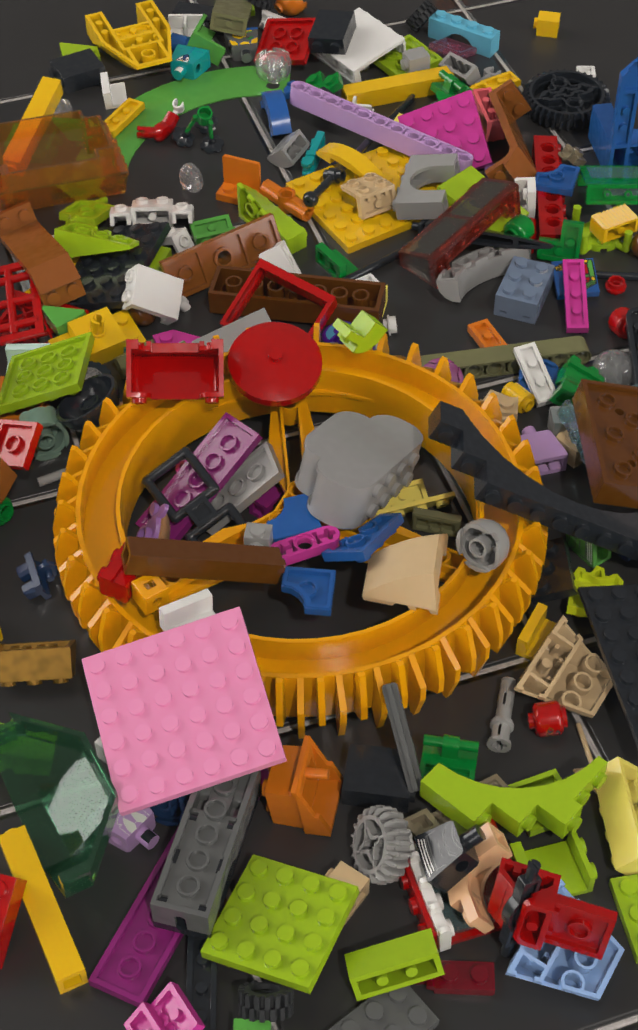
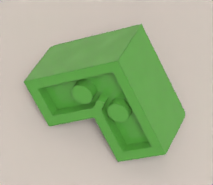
(202, 38)

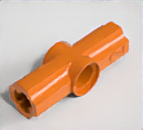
(286, 200)

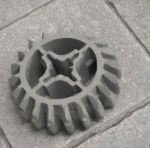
(381, 844)

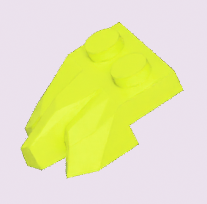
(586, 579)

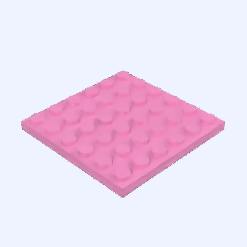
(182, 711)

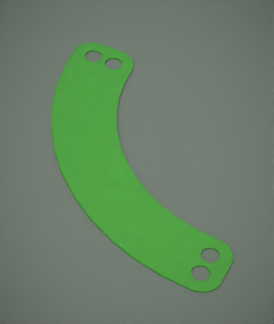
(204, 90)

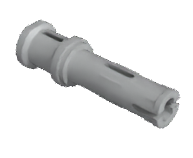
(502, 723)

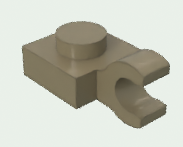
(572, 154)

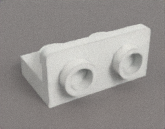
(527, 194)

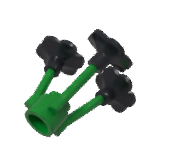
(206, 123)

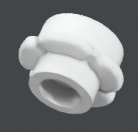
(390, 324)

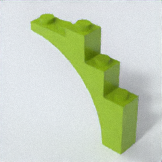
(515, 809)

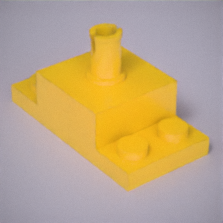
(108, 330)

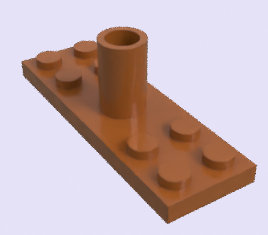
(233, 248)

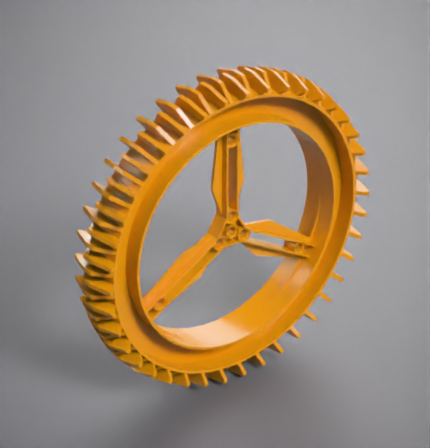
(315, 673)

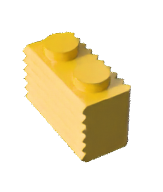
(613, 223)

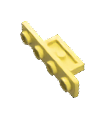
(415, 496)

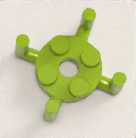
(590, 242)

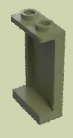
(231, 16)

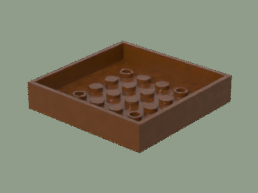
(609, 440)

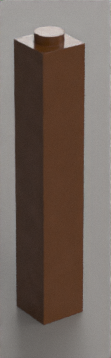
(202, 560)

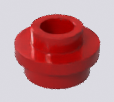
(615, 285)

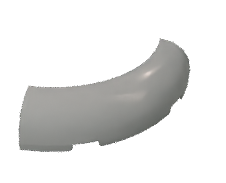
(475, 269)

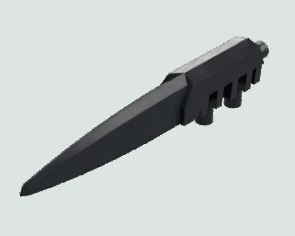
(495, 238)

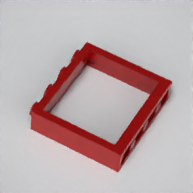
(286, 279)

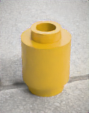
(525, 398)

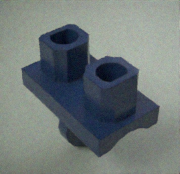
(40, 573)

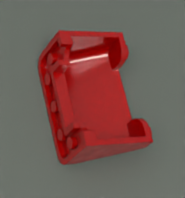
(174, 371)

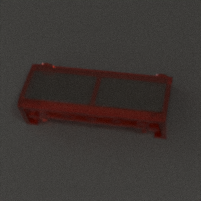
(459, 227)

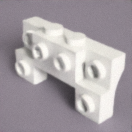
(151, 210)

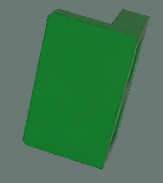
(333, 261)

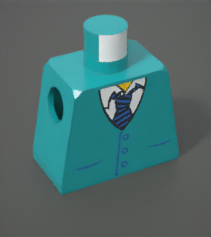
(189, 62)

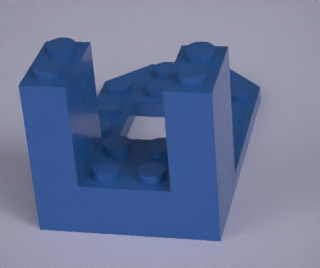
(612, 128)

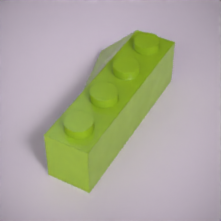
(254, 205)

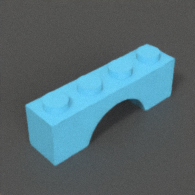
(480, 36)

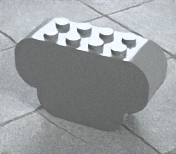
(356, 466)

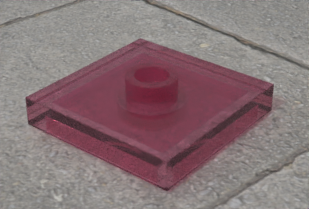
(446, 45)

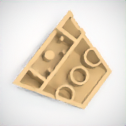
(407, 573)
(566, 673)

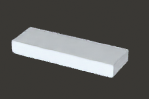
(535, 373)

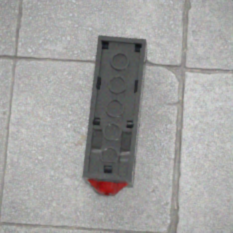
(205, 856)

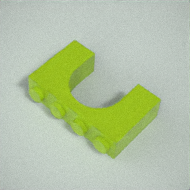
(461, 183)

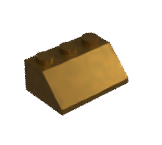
(37, 662)

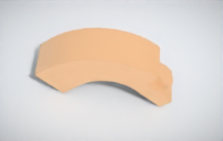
(468, 893)

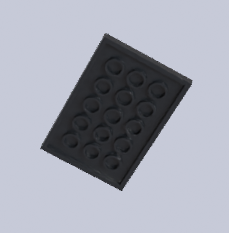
(105, 272)

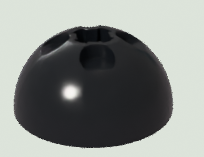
(87, 404)

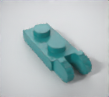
(311, 160)

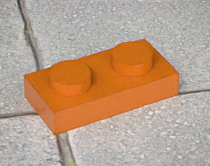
(485, 334)

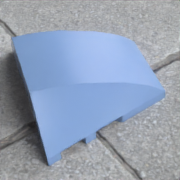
(565, 968)

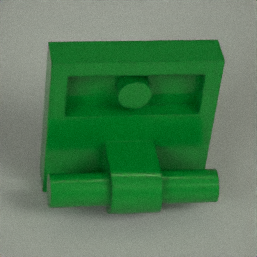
(451, 84)
(451, 752)

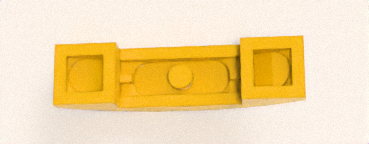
(348, 158)

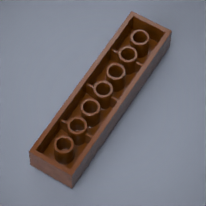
(289, 306)

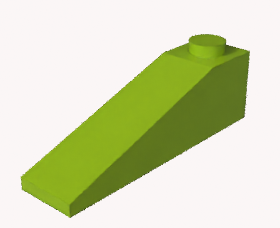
(85, 240)

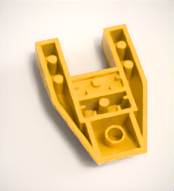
(137, 44)

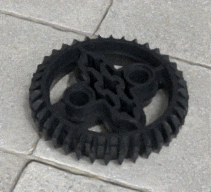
(564, 98)

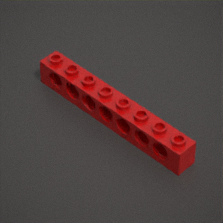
(549, 206)

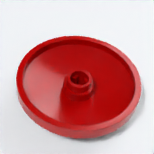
(275, 364)

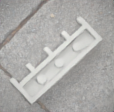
(432, 900)

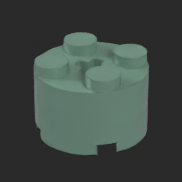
(53, 435)

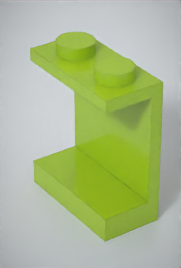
(564, 859)

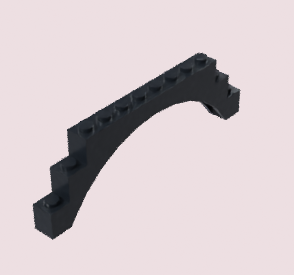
(509, 489)

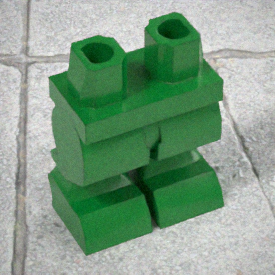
(570, 377)

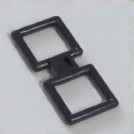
(199, 508)

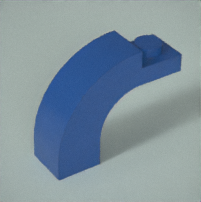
(277, 112)

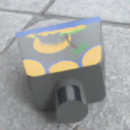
(241, 47)

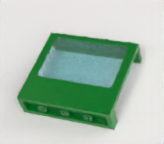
(609, 184)

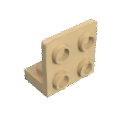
(372, 194)

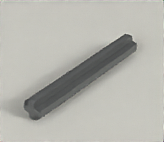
(402, 736)

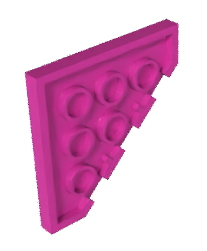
(454, 122)

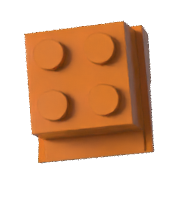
(304, 789)

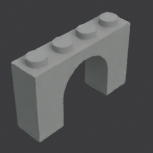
(420, 171)

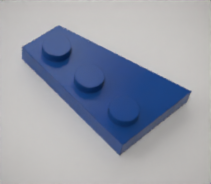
(370, 538)

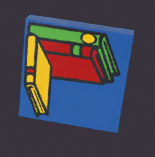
(592, 286)

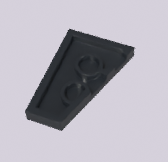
(556, 575)

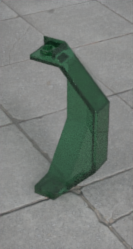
(59, 798)

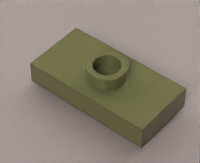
(436, 522)

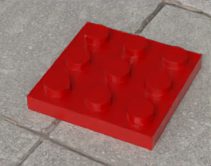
(289, 35)

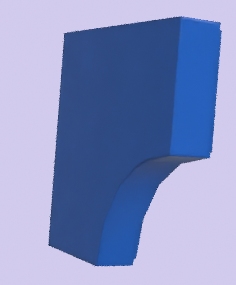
(559, 181)
(293, 518)
(311, 587)

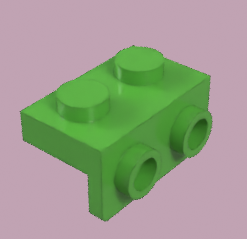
(210, 228)

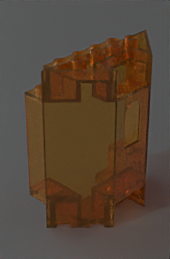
(59, 160)

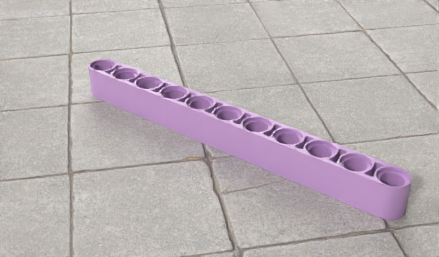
(371, 124)

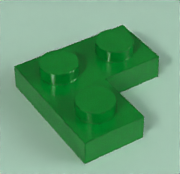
(331, 82)
(567, 246)

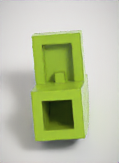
(361, 334)

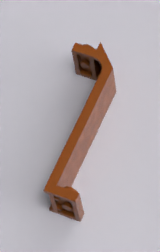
(510, 106)
(40, 256)

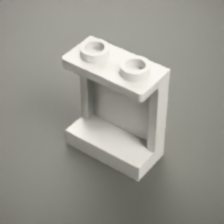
(153, 293)

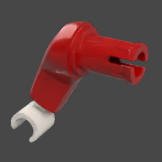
(165, 127)

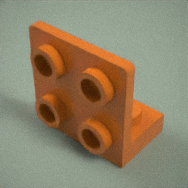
(235, 171)

